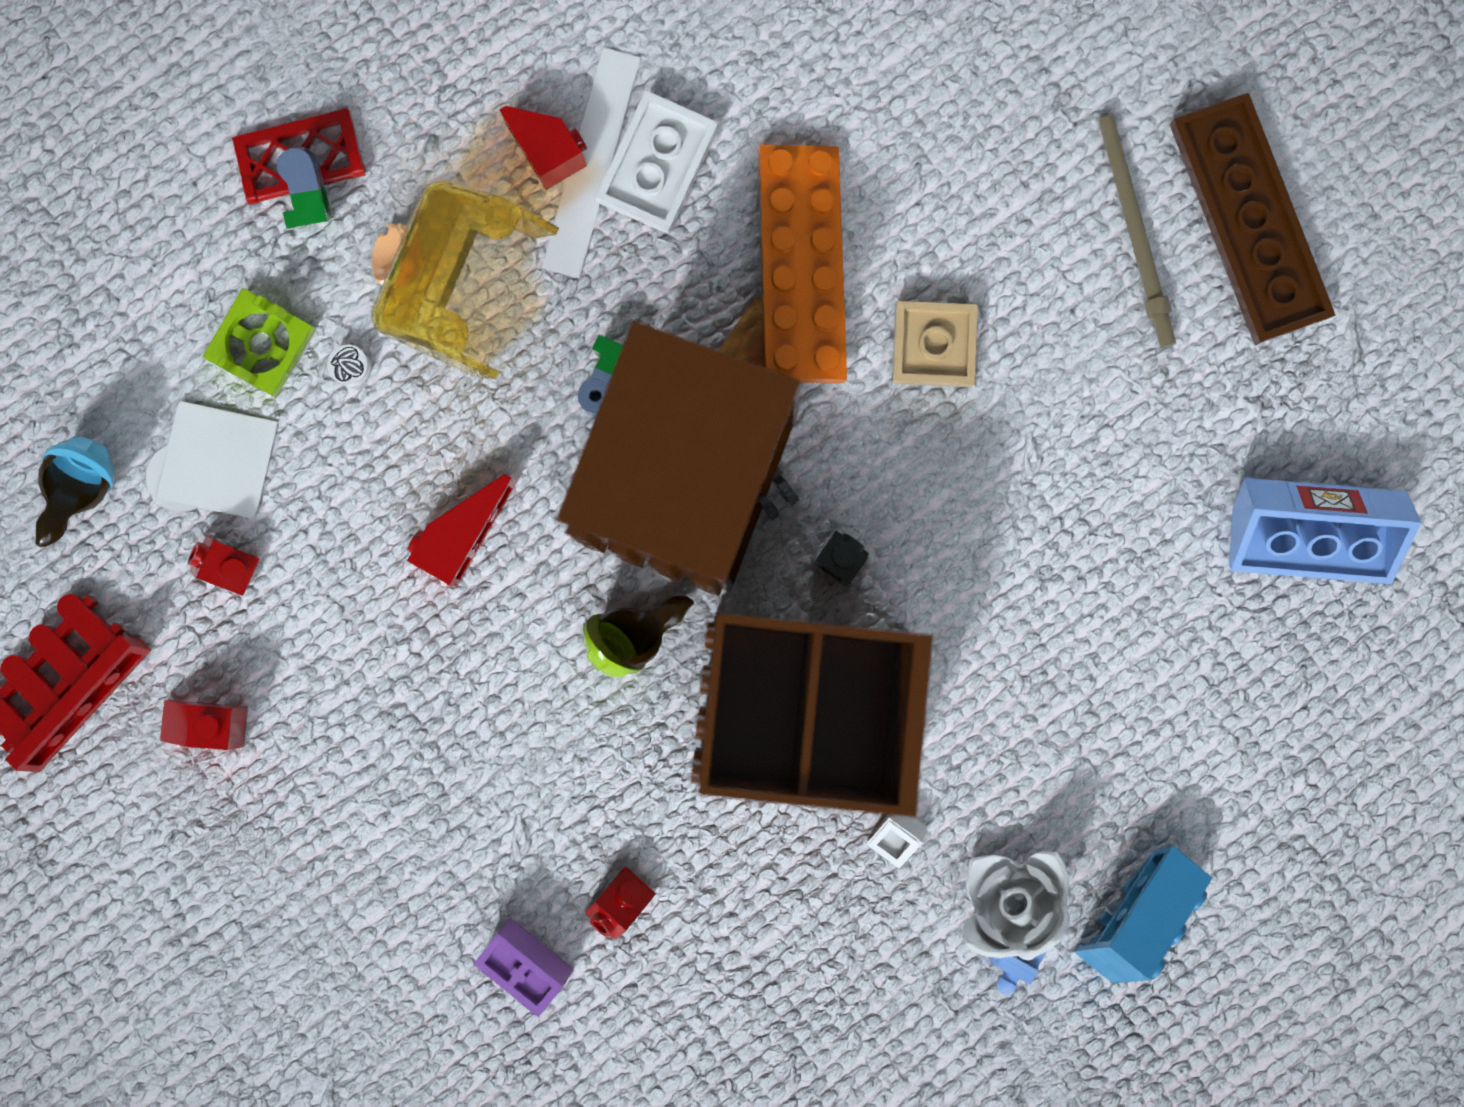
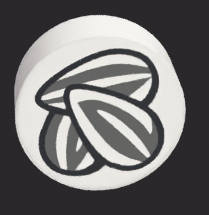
(348, 365)

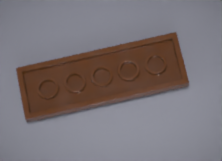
(1251, 219)

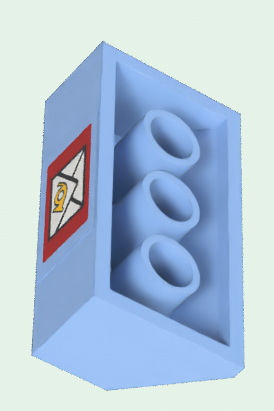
(1321, 530)

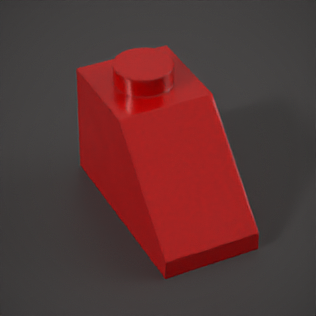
(546, 144)
(204, 725)

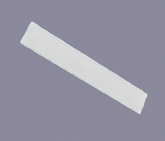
(600, 133)

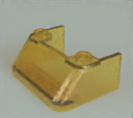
(429, 264)

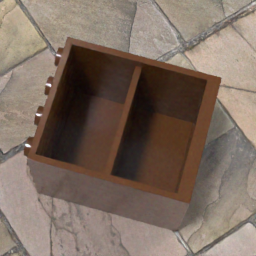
(680, 458)
(812, 715)

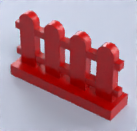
(80, 692)

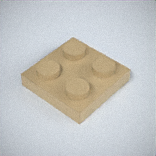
(935, 344)

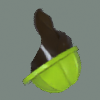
(630, 637)

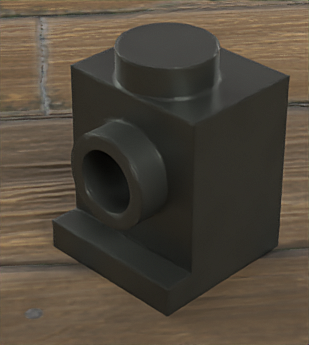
(842, 558)

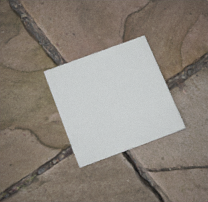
(216, 460)

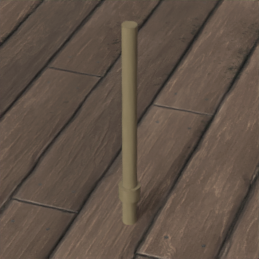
(1157, 305)

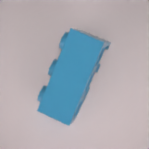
(1148, 918)

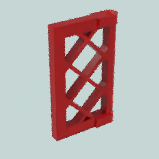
(276, 134)

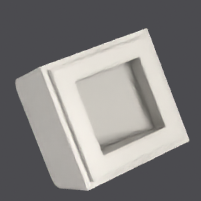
(897, 838)

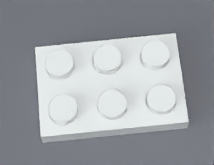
(657, 162)

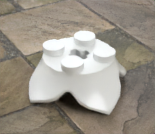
(1002, 886)

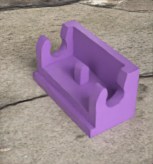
(524, 967)

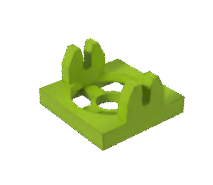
(244, 305)

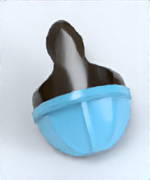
(71, 480)

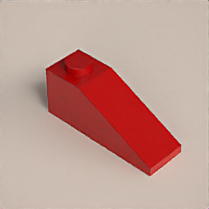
(455, 537)

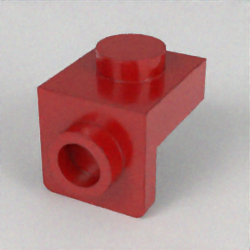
(222, 565)
(619, 904)

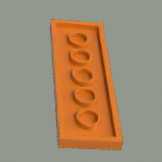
(802, 262)

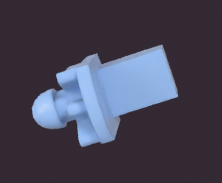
(1015, 969)

